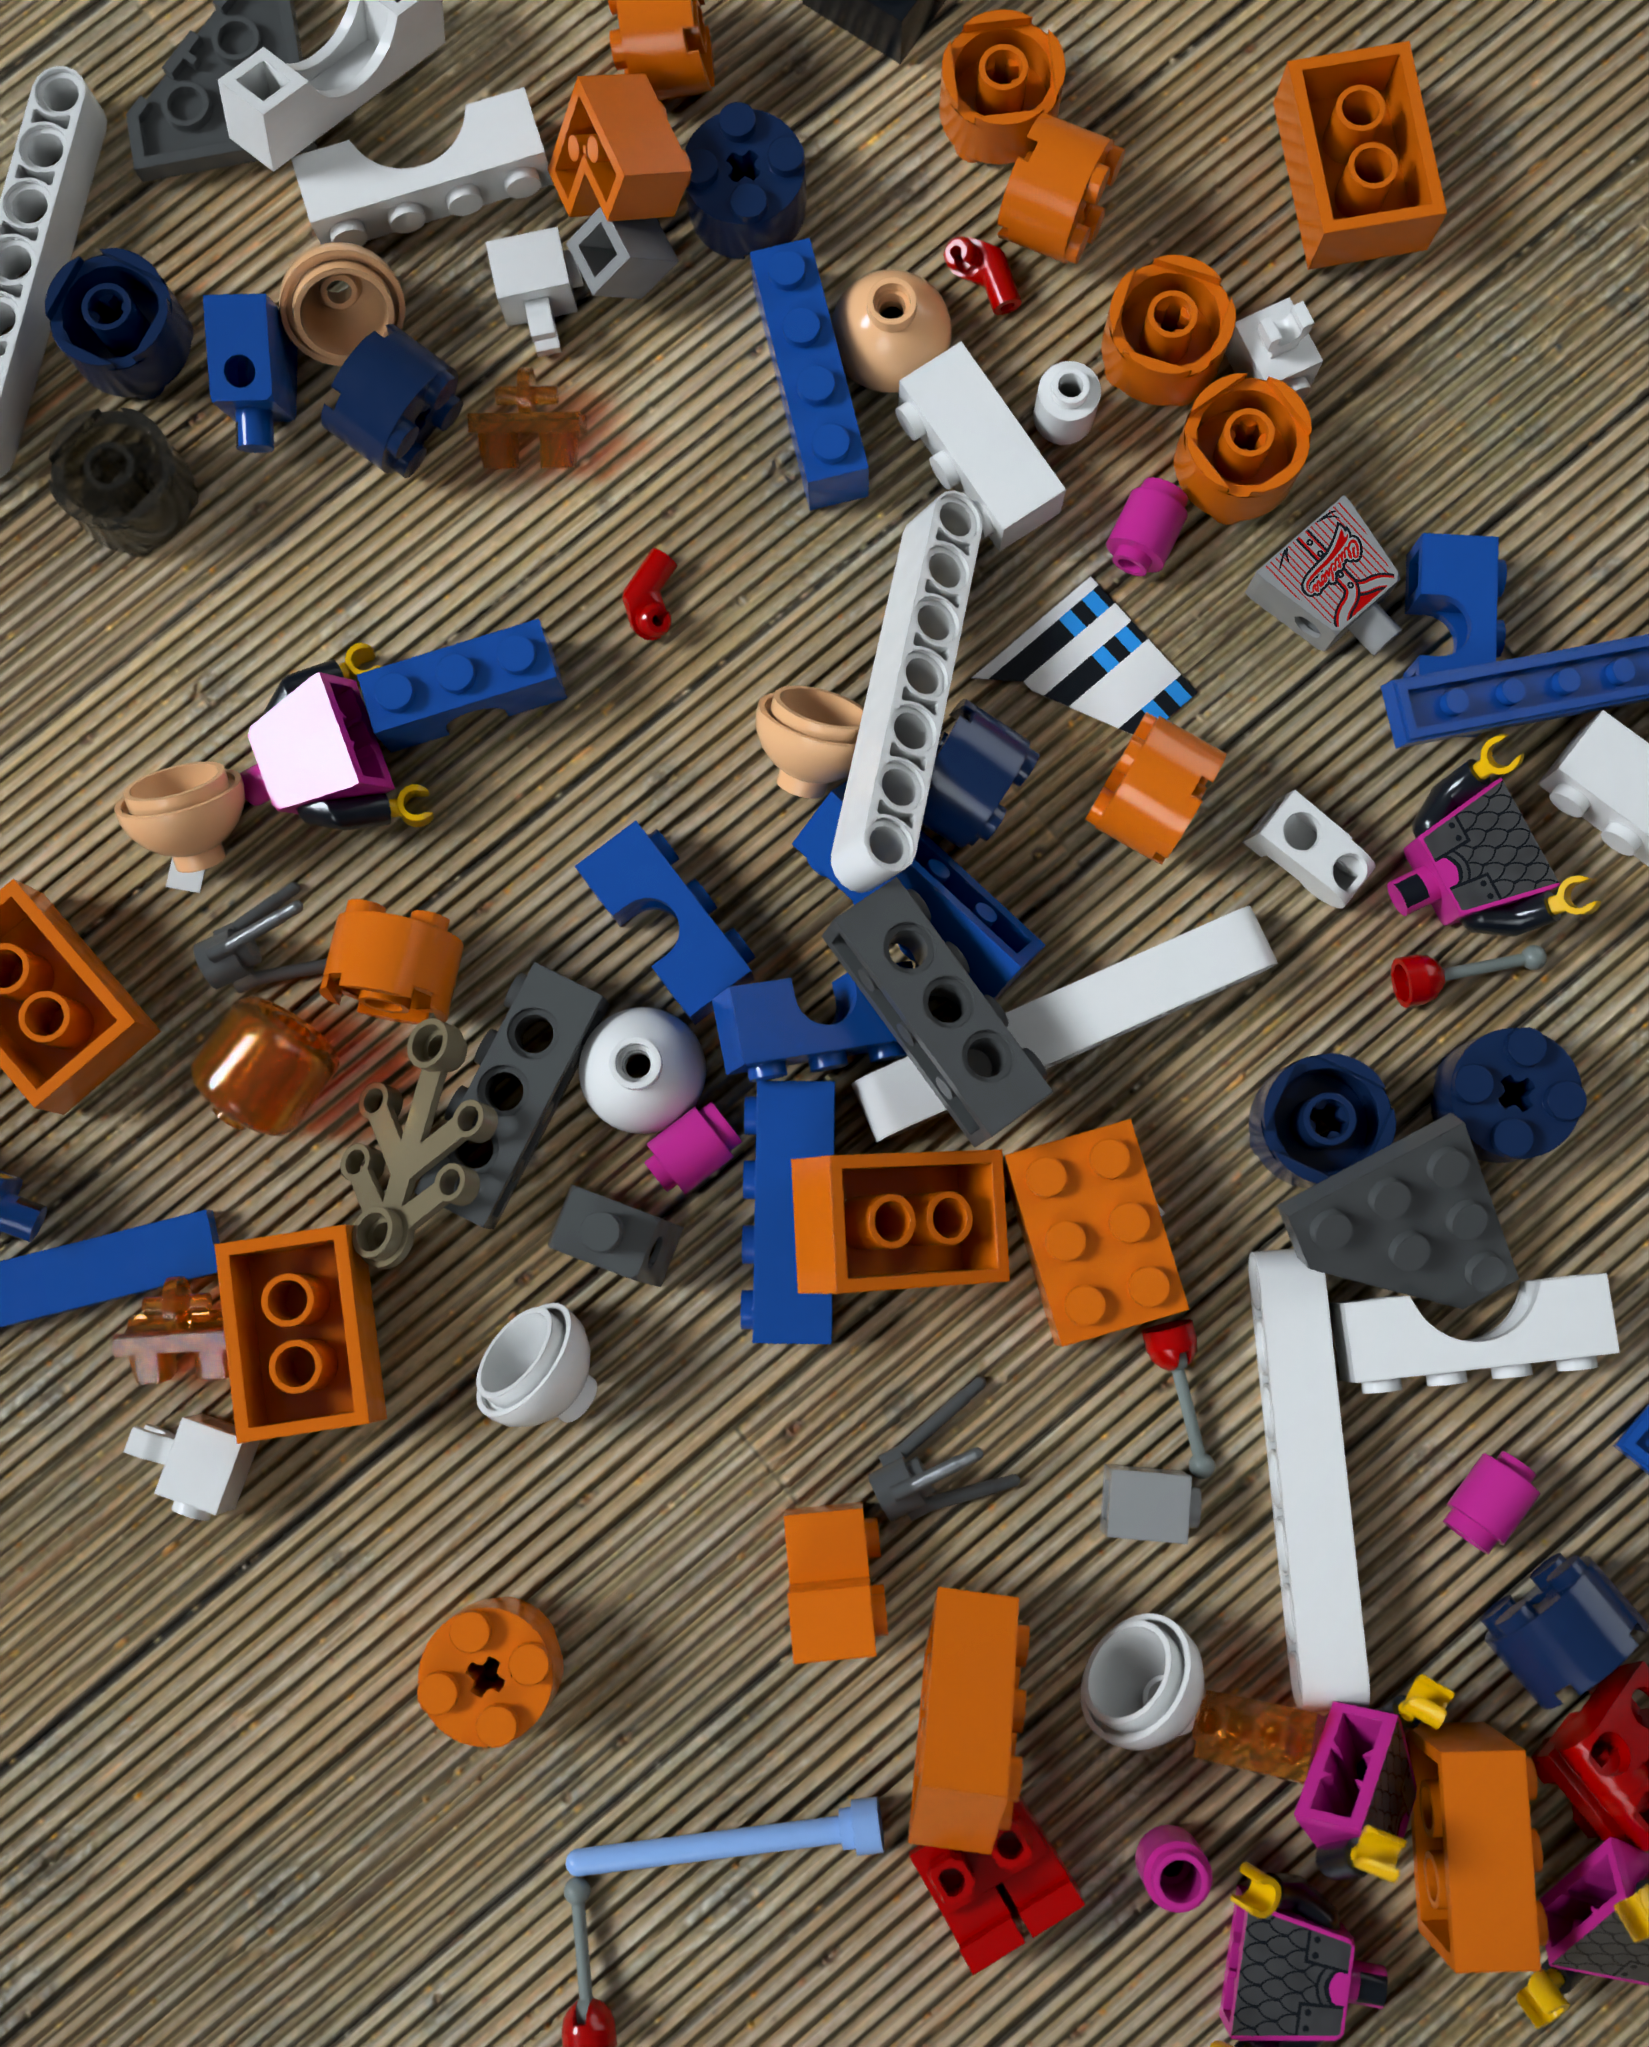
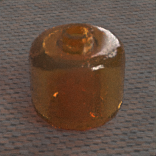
(263, 1067)

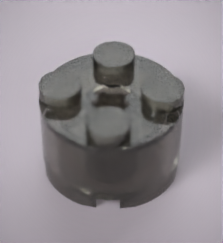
(121, 480)

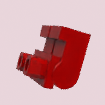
(1604, 1759)
(975, 1906)

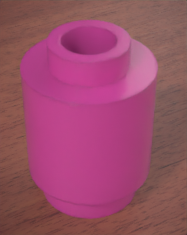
(1148, 527)
(692, 1148)
(1492, 1501)
(1185, 1884)

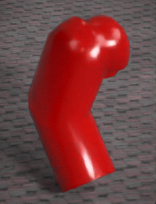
(986, 267)
(643, 596)

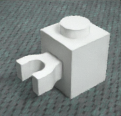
(535, 283)
(1277, 346)
(200, 1462)

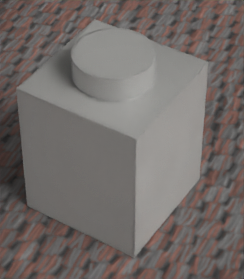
(621, 256)
(1149, 1504)

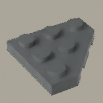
(183, 118)
(1407, 1220)

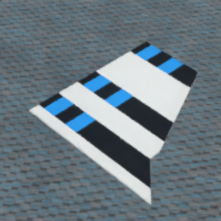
(1093, 662)

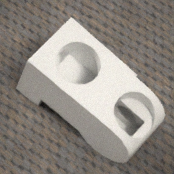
(1311, 849)

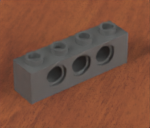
(937, 1048)
(544, 1076)

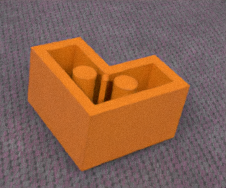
(618, 151)
(830, 1587)

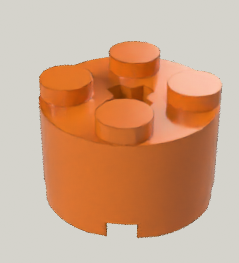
(666, 44)
(998, 84)
(1057, 189)
(1167, 331)
(1213, 455)
(1155, 787)
(392, 963)
(453, 1672)

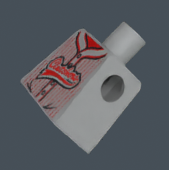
(1331, 582)

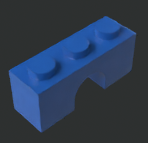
(1460, 586)
(422, 694)
(637, 876)
(766, 1030)

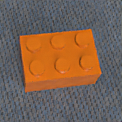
(1359, 155)
(59, 1006)
(899, 1221)
(1093, 1233)
(299, 1334)
(969, 1722)
(1476, 1848)

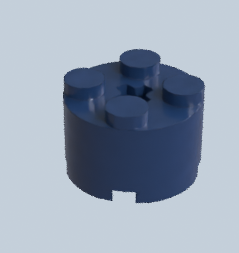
(745, 181)
(119, 323)
(392, 400)
(973, 774)
(1542, 1087)
(1354, 1109)
(1563, 1629)

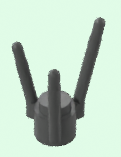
(233, 951)
(905, 1484)

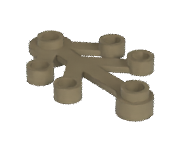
(389, 1220)

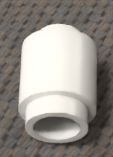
(1066, 402)

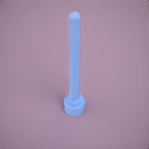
(854, 1828)

